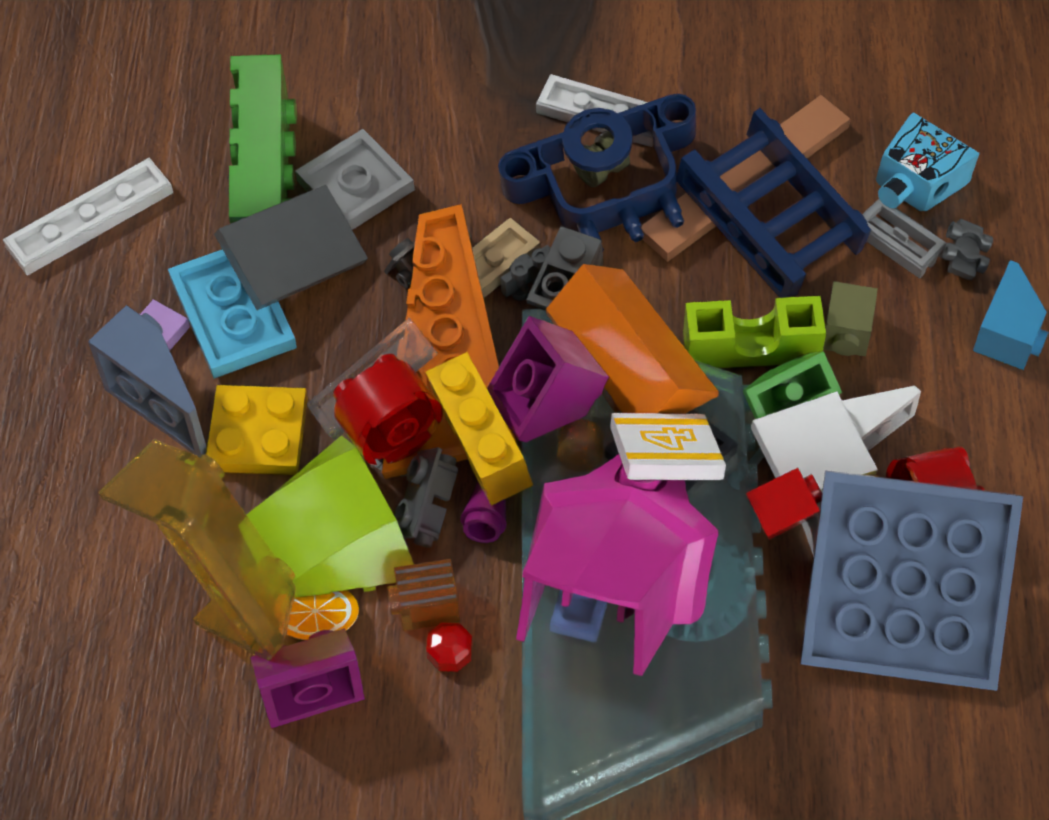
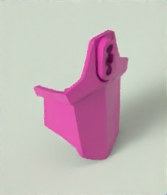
(621, 546)

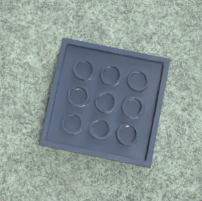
(911, 580)

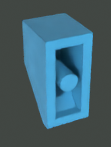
(1013, 321)

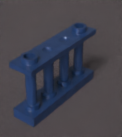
(755, 238)

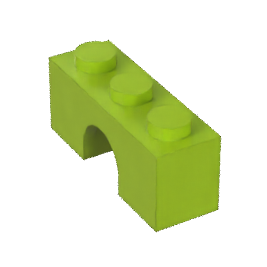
(726, 341)

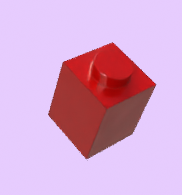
(785, 502)

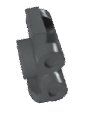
(964, 252)
(521, 272)

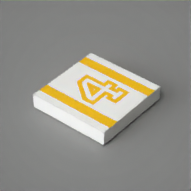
(667, 446)

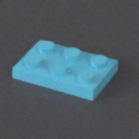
(224, 317)

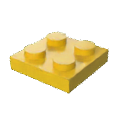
(257, 429)

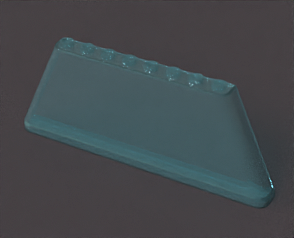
(584, 712)

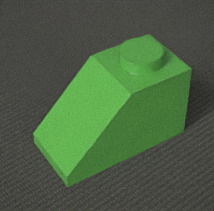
(792, 384)

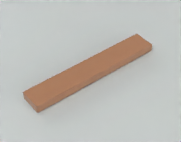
(806, 129)

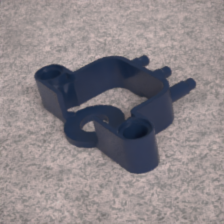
(655, 116)

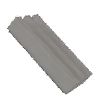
(895, 241)

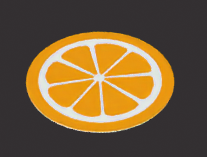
(321, 613)

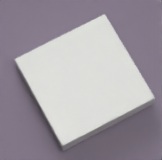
(814, 439)

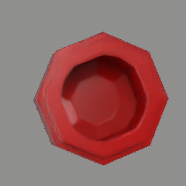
(449, 647)

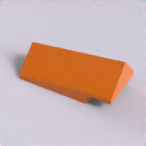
(631, 344)

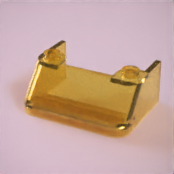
(216, 541)

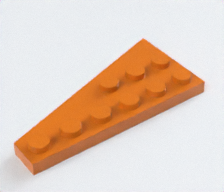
(449, 311)

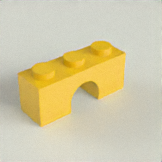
(480, 428)

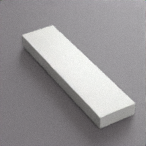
(88, 216)

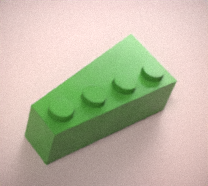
(260, 135)

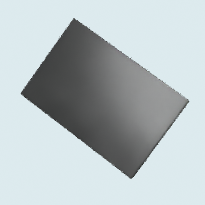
(290, 247)

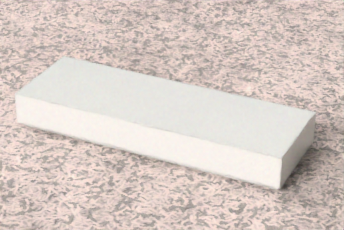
(567, 98)

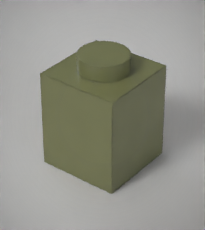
(850, 319)

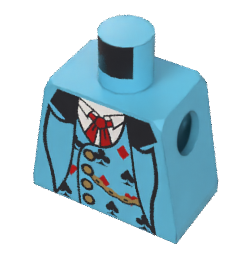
(923, 166)

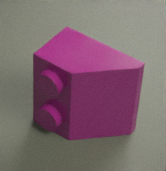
(545, 380)
(309, 677)

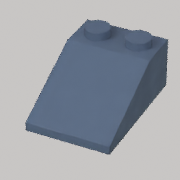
(144, 376)

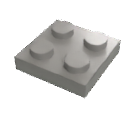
(358, 176)

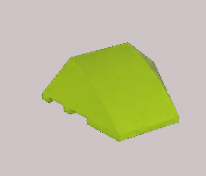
(333, 525)

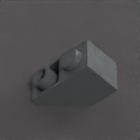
(564, 259)

